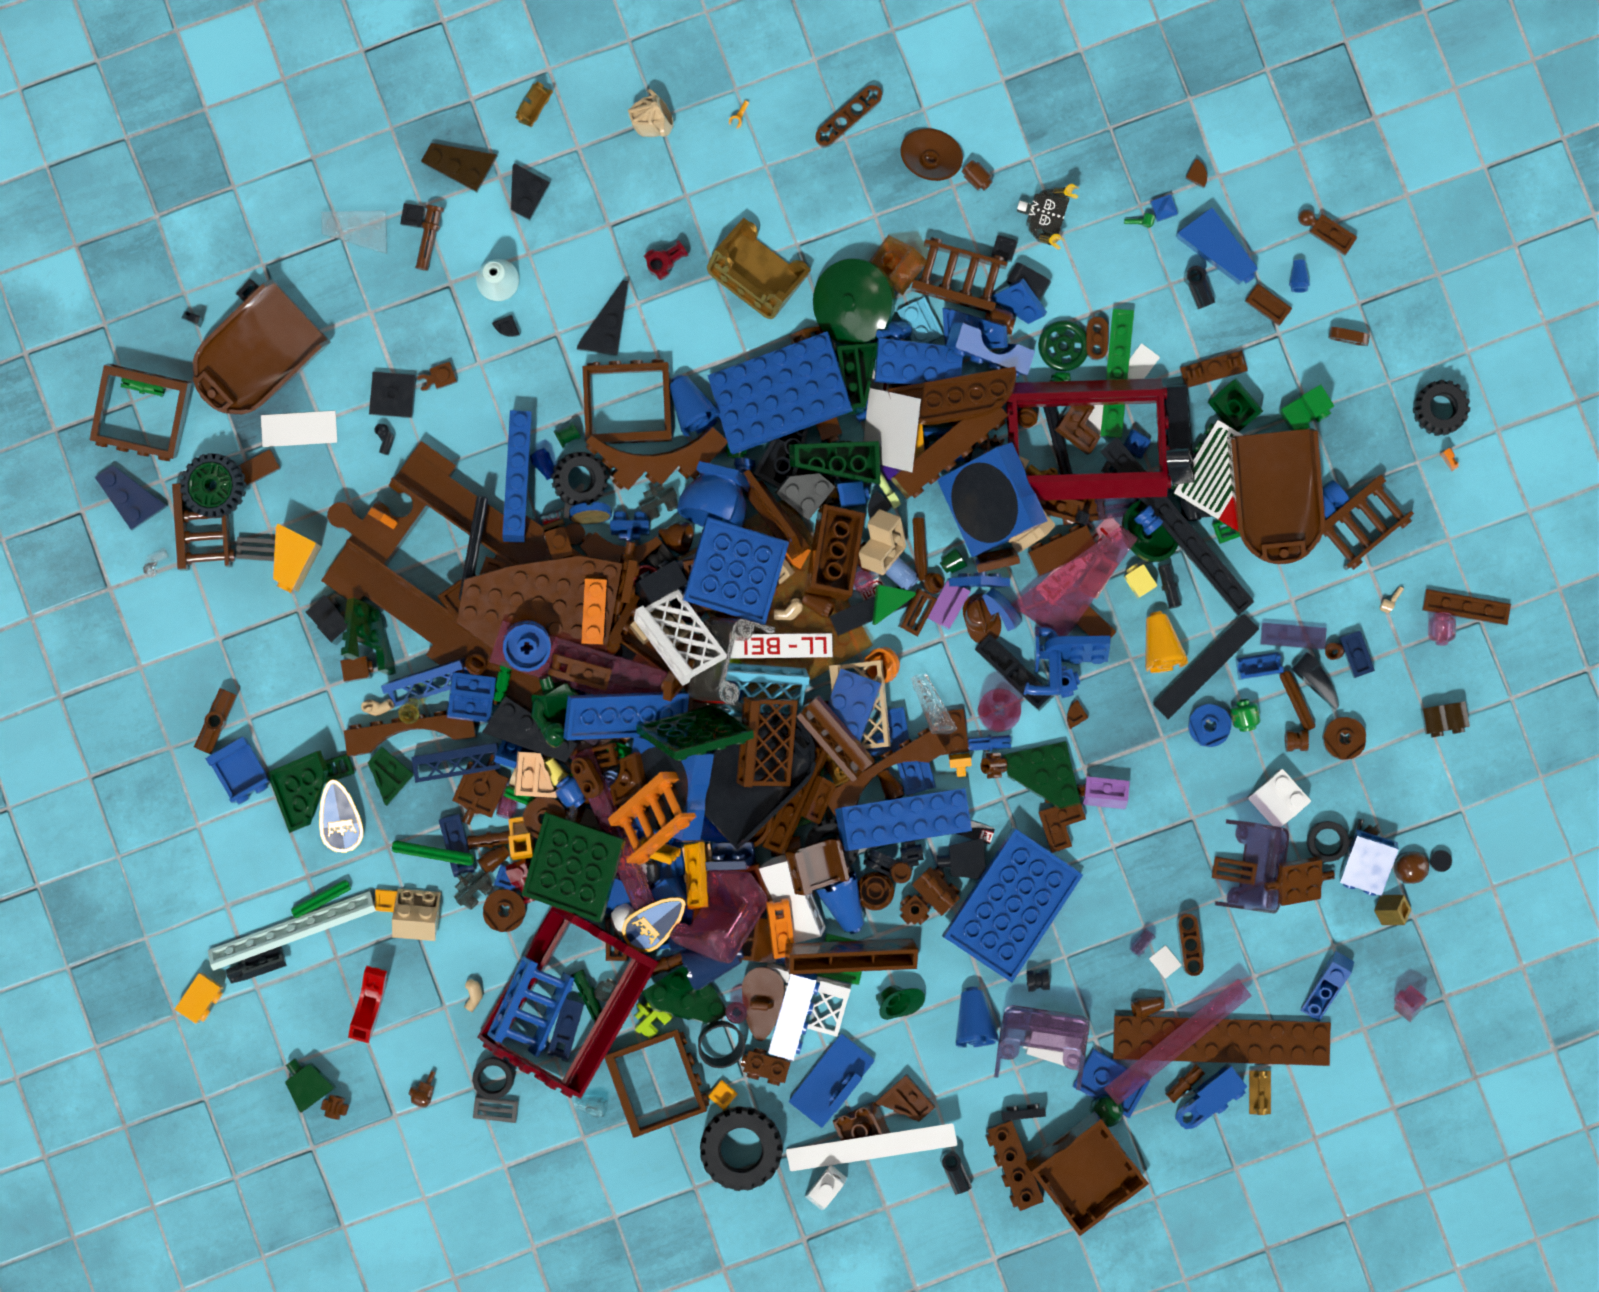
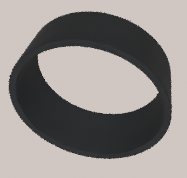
(726, 1061)

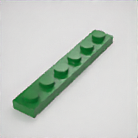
(1117, 368)

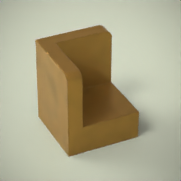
(1392, 910)

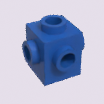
(1073, 679)

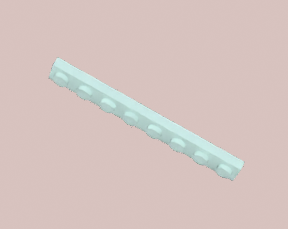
(291, 930)

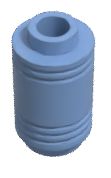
(902, 574)

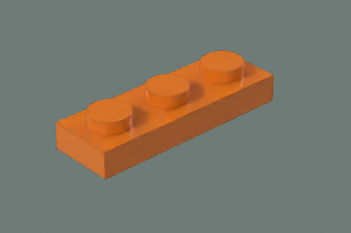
(593, 611)

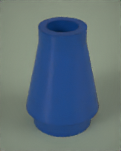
(1299, 277)

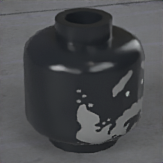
(651, 871)

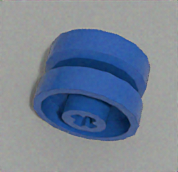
(523, 658)

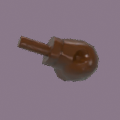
(422, 1094)

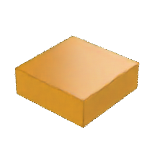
(385, 900)
(722, 1095)

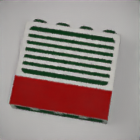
(1212, 482)

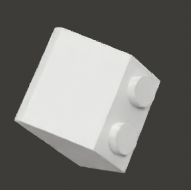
(1279, 799)

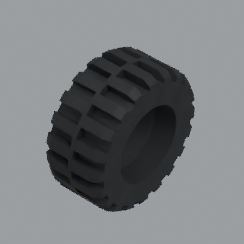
(711, 1148)

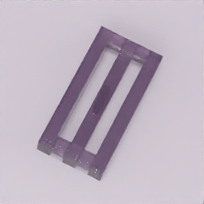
(1100, 508)

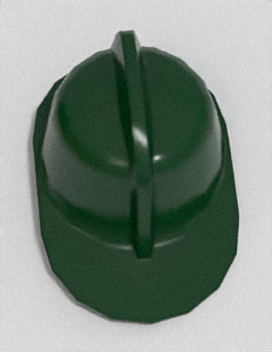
(899, 1002)

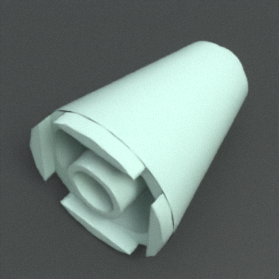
(501, 285)

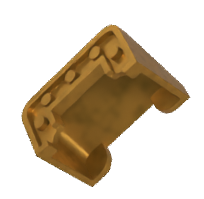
(755, 271)

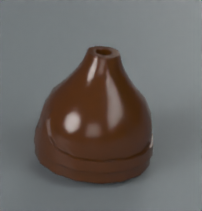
(678, 536)

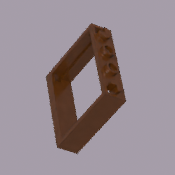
(635, 366)
(146, 377)
(625, 1101)

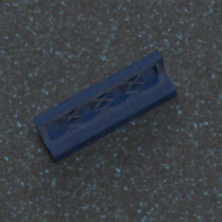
(452, 755)

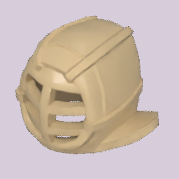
(649, 118)

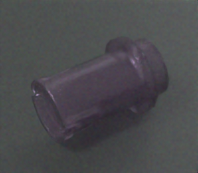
(1142, 942)

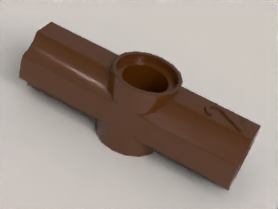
(209, 735)

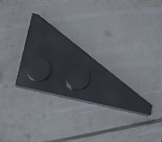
(606, 329)

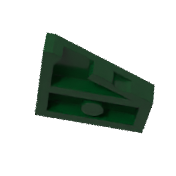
(389, 774)

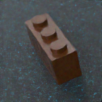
(1060, 550)

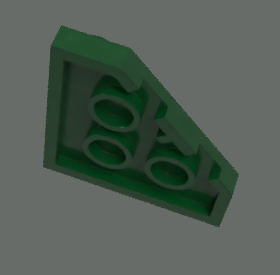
(1046, 773)
(299, 789)
(677, 997)

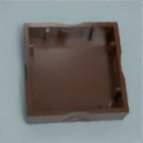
(1087, 1173)

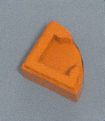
(1448, 457)
(385, 519)

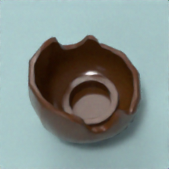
(1411, 867)

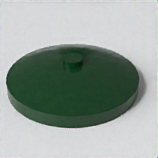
(853, 301)

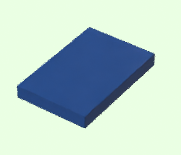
(1101, 1071)

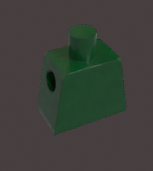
(307, 1084)

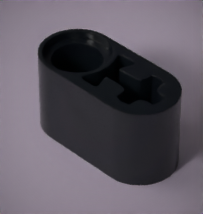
(1036, 281)

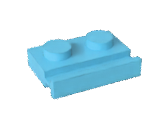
(922, 321)

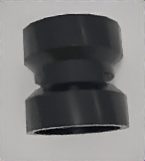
(1037, 980)

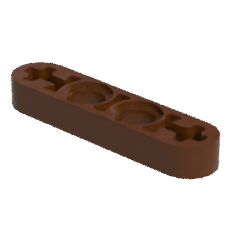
(846, 113)

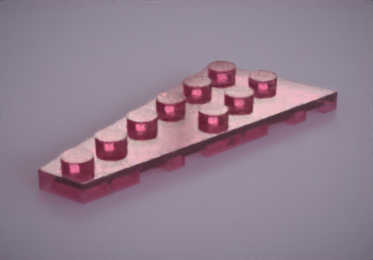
(1070, 590)

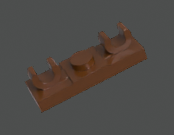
(1214, 369)

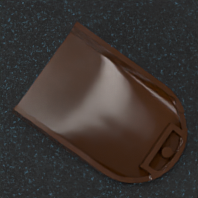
(255, 351)
(1277, 493)

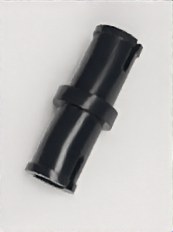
(1169, 586)

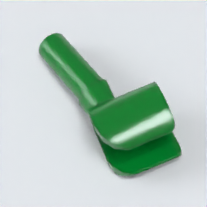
(1148, 220)

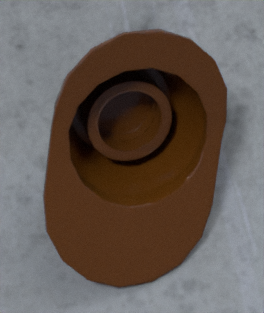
(979, 620)

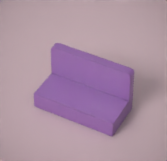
(948, 605)
(1106, 792)

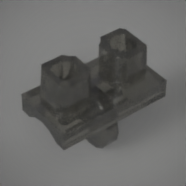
(666, 496)
(469, 885)

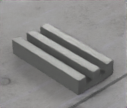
(240, 548)
(495, 1109)

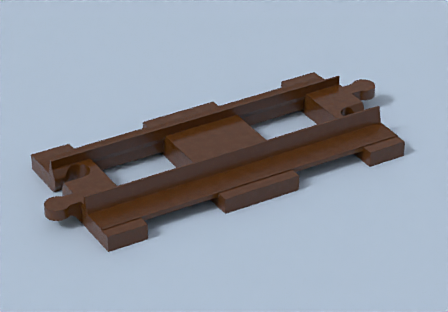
(364, 572)

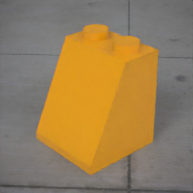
(292, 558)

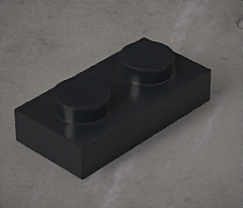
(1031, 1111)

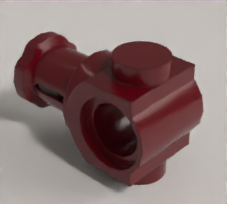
(667, 257)
(517, 875)

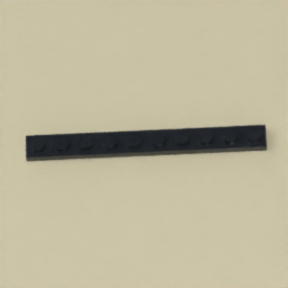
(1183, 534)

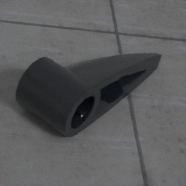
(1311, 673)

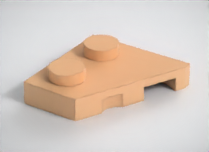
(532, 776)

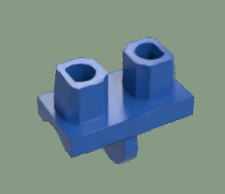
(629, 529)

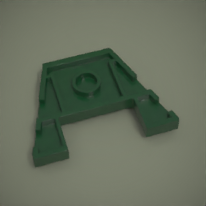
(366, 628)

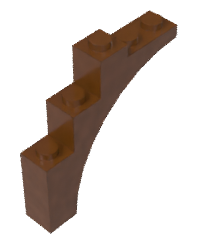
(659, 466)

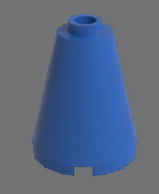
(692, 407)
(844, 903)
(974, 1020)

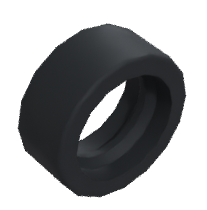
(1344, 841)
(477, 1076)

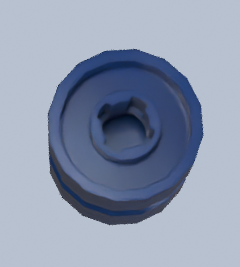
(1333, 497)

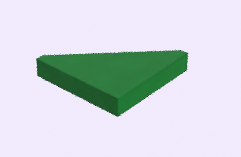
(888, 600)

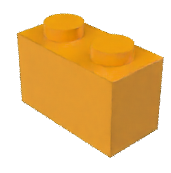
(199, 998)

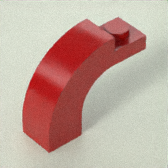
(368, 1005)

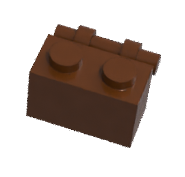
(936, 890)

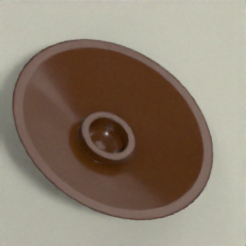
(931, 154)

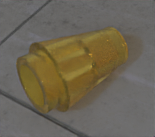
(409, 711)

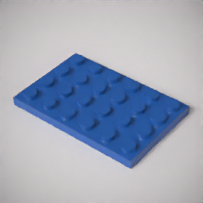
(780, 393)
(1012, 905)

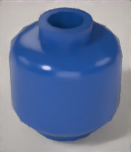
(569, 792)

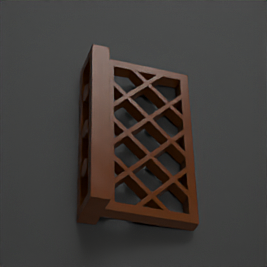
(774, 516)
(748, 750)

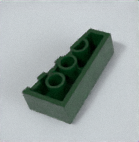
(847, 459)

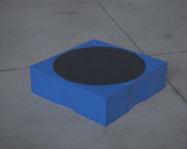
(992, 499)
(689, 790)

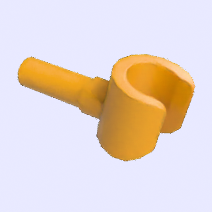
(739, 114)

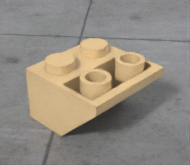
(416, 914)

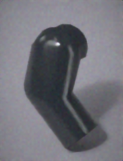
(386, 437)

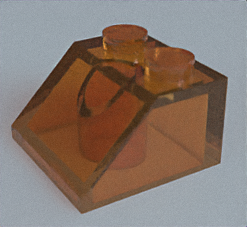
(899, 262)

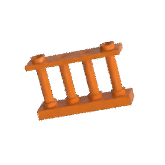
(637, 806)

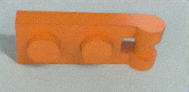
(780, 926)

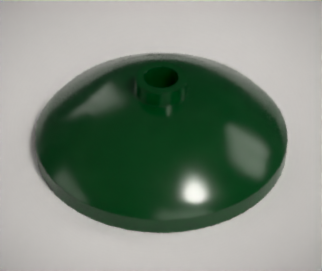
(1155, 546)

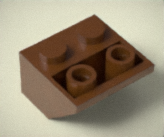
(758, 943)

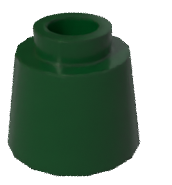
(953, 561)

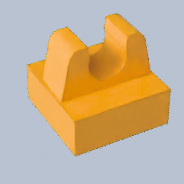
(959, 762)

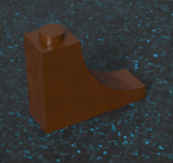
(598, 547)

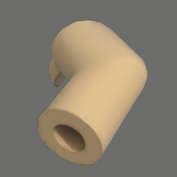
(790, 612)
(376, 708)
(475, 994)

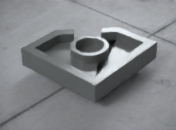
(805, 492)

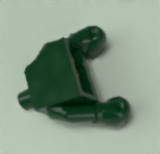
(550, 708)

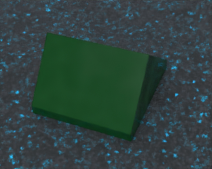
(1235, 406)

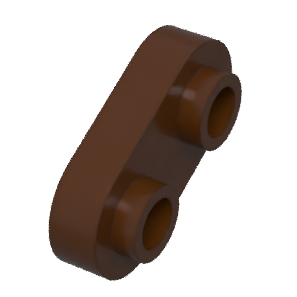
(1097, 338)
(587, 776)

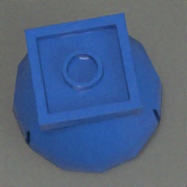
(715, 496)

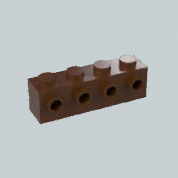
(1013, 1159)

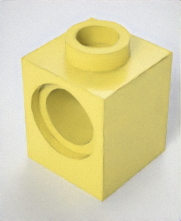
(1139, 580)

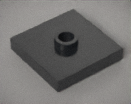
(392, 394)

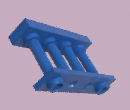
(519, 989)

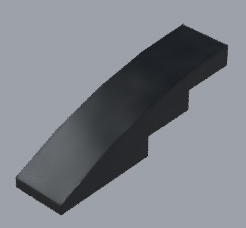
(856, 616)
(1011, 670)

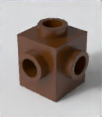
(906, 913)

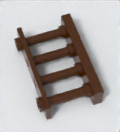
(964, 296)
(1360, 502)
(184, 537)

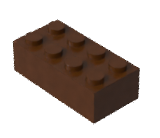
(834, 552)

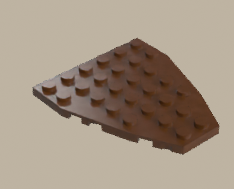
(538, 592)

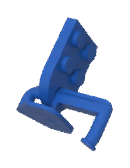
(1065, 649)

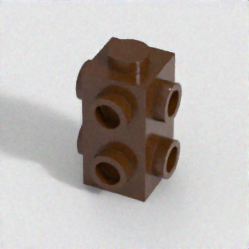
(759, 1064)

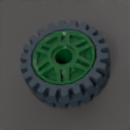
(197, 483)

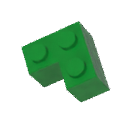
(1307, 408)

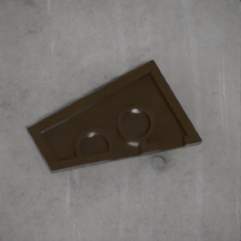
(460, 164)

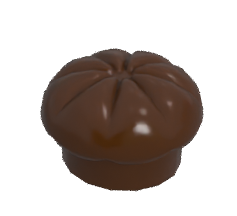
(875, 891)

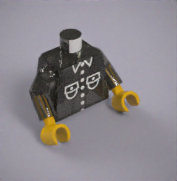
(1047, 213)

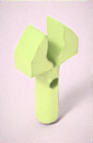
(890, 495)

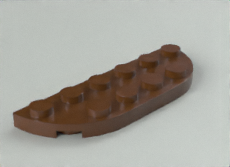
(961, 396)

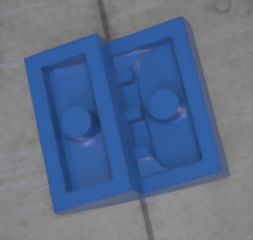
(996, 603)
(471, 697)

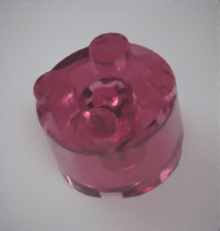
(999, 698)

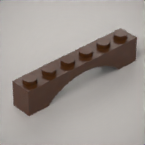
(366, 739)
(923, 749)

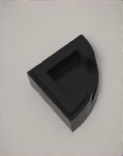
(192, 318)
(506, 327)

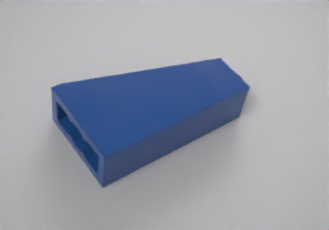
(1218, 246)

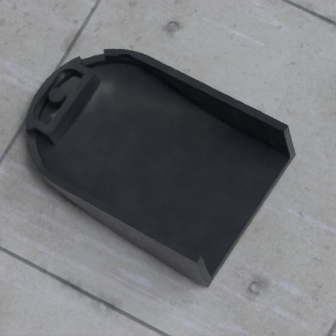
(743, 811)

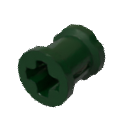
(567, 434)

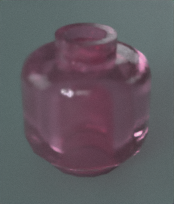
(1442, 628)

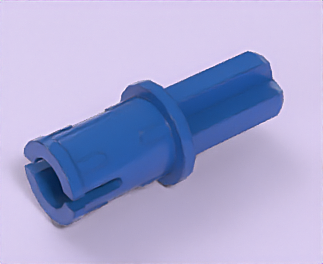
(989, 743)

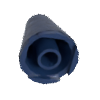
(704, 969)

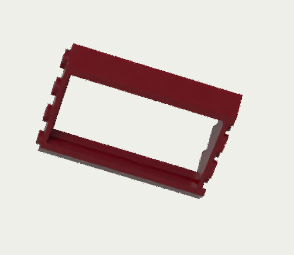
(1095, 393)
(608, 1022)

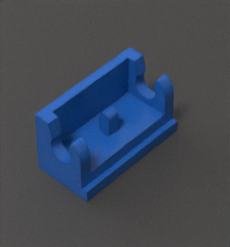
(1259, 666)

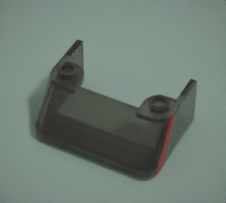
(711, 685)

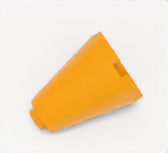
(1162, 645)

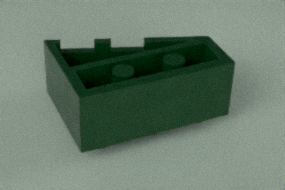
(857, 369)

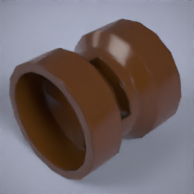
(1296, 740)

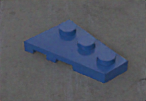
(993, 334)

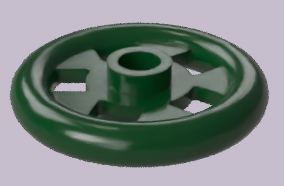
(1056, 361)

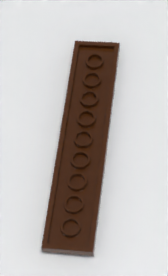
(1229, 1041)

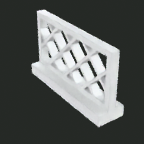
(667, 649)
(829, 987)

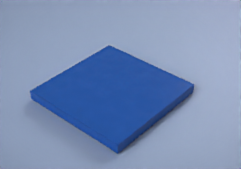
(735, 570)

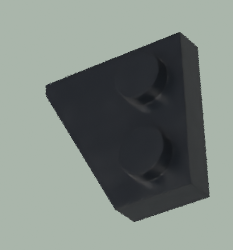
(526, 191)

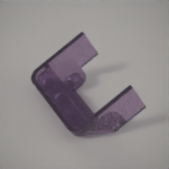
(1267, 848)
(1045, 1031)

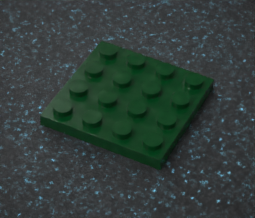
(695, 732)
(573, 867)

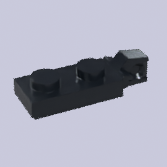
(257, 965)

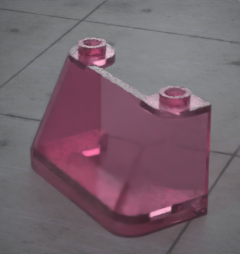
(731, 914)

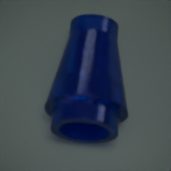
(543, 462)

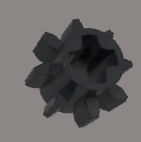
(911, 853)

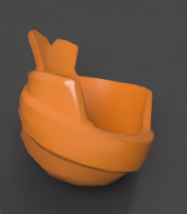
(890, 663)

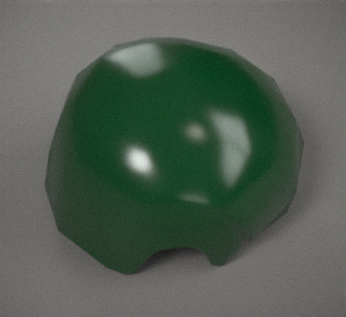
(1107, 1110)

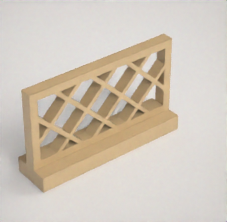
(834, 672)

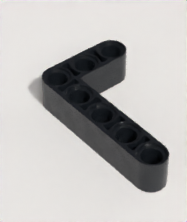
(1179, 432)

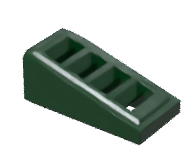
(348, 766)

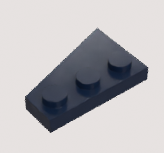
(128, 497)

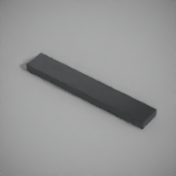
(1205, 666)

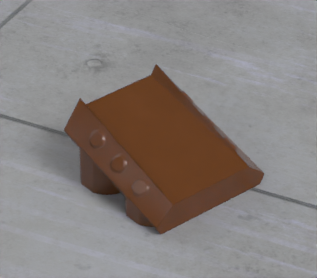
(861, 1123)

